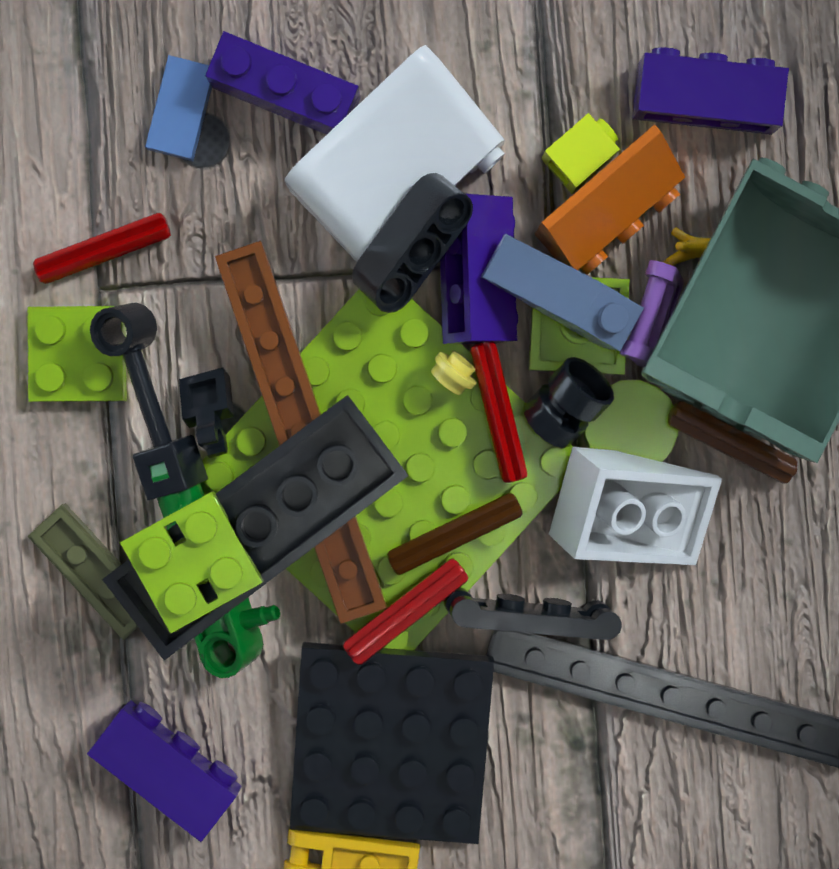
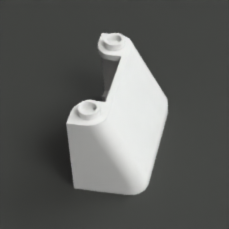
(400, 132)

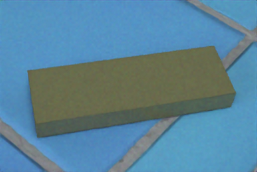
(83, 563)

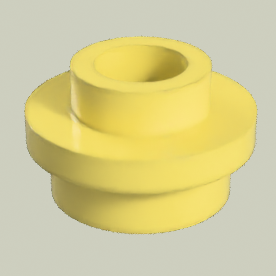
(454, 372)

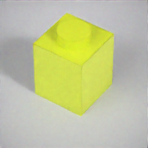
(581, 152)

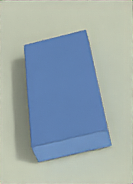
(179, 109)

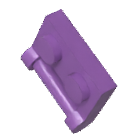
(658, 303)

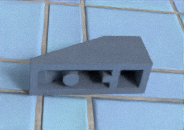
(563, 293)

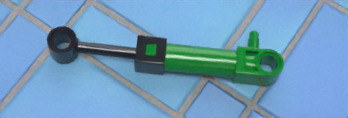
(173, 476)

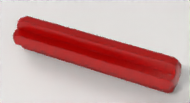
(101, 248)
(499, 412)
(405, 611)

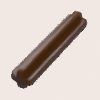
(732, 442)
(454, 533)

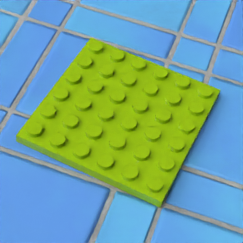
(431, 432)

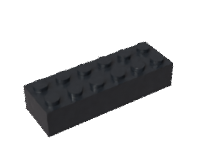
(281, 510)

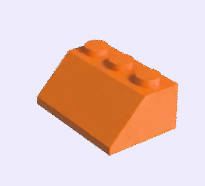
(613, 203)

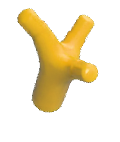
(687, 247)

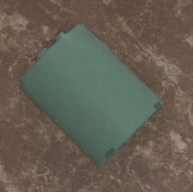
(762, 317)

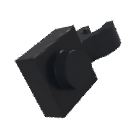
(204, 403)

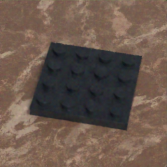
(391, 743)

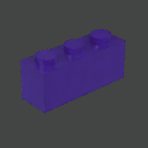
(280, 84)
(710, 91)
(472, 306)
(166, 769)

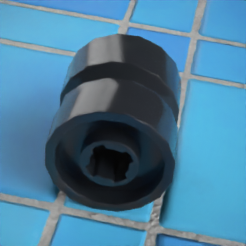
(568, 402)

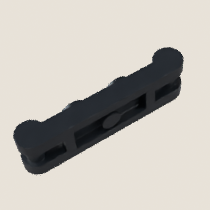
(551, 618)

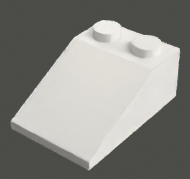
(632, 508)

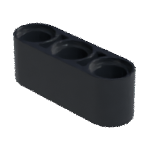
(412, 242)

